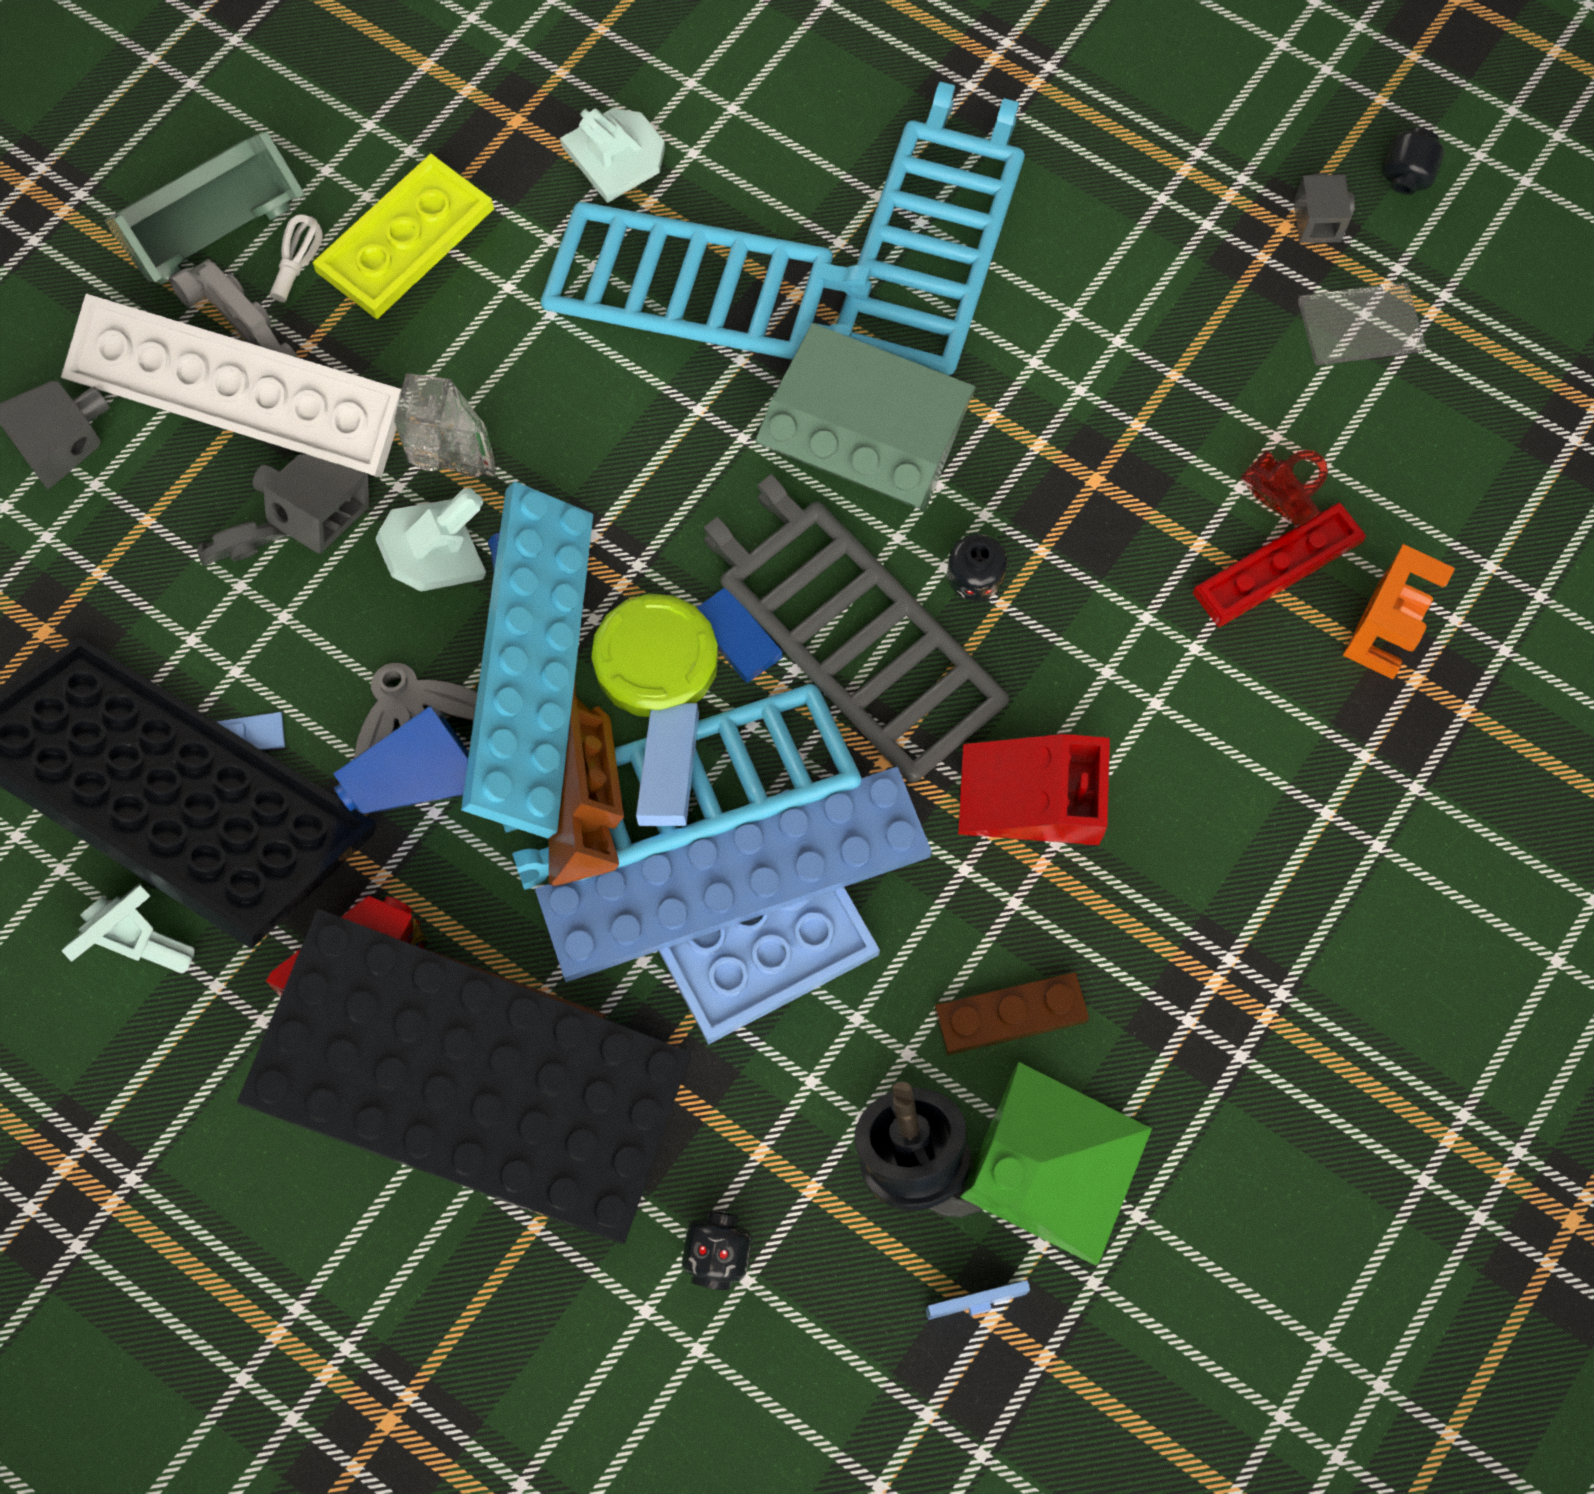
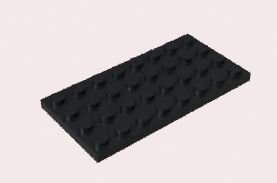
(170, 792)
(466, 1077)

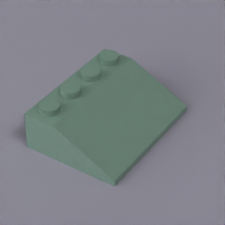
(866, 416)

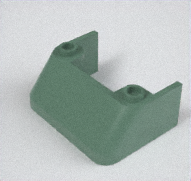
(204, 206)

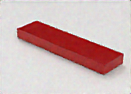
(1278, 564)

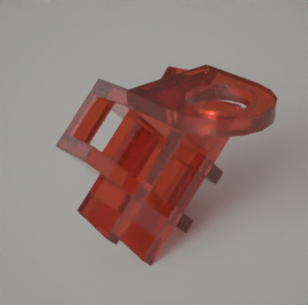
(1280, 490)

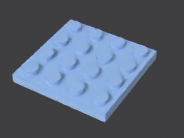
(768, 961)

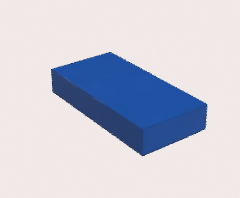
(739, 636)

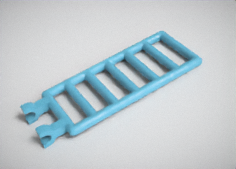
(979, 258)
(823, 275)
(534, 863)

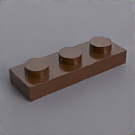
(1011, 1013)

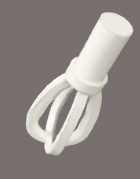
(292, 267)

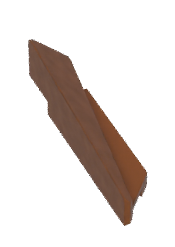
(588, 800)

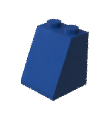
(406, 768)

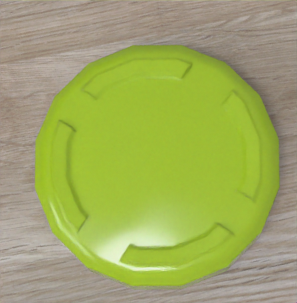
(654, 654)

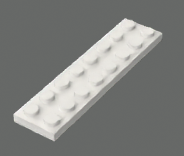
(233, 385)

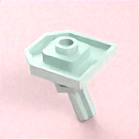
(615, 150)
(430, 543)
(126, 931)

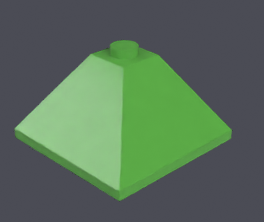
(1056, 1163)

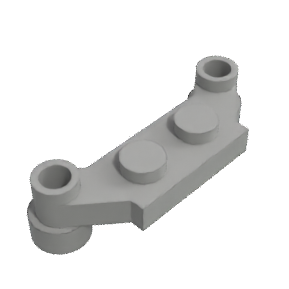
(230, 300)

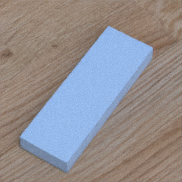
(668, 766)

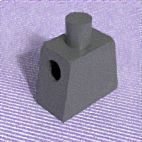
(53, 428)
(313, 499)

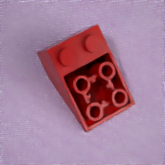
(1036, 789)

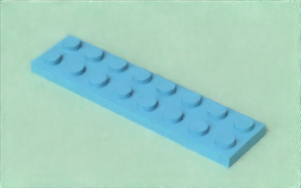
(529, 663)

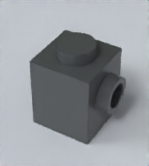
(1323, 208)

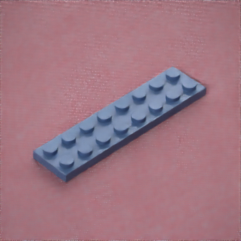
(733, 876)

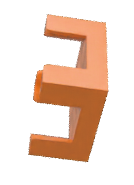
(1396, 611)

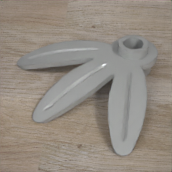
(408, 700)

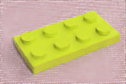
(403, 236)

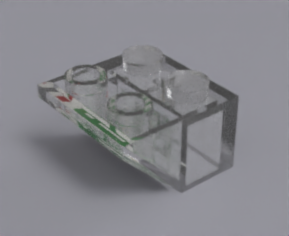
(442, 428)

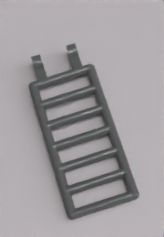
(874, 573)

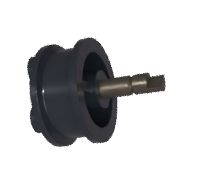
(913, 1148)

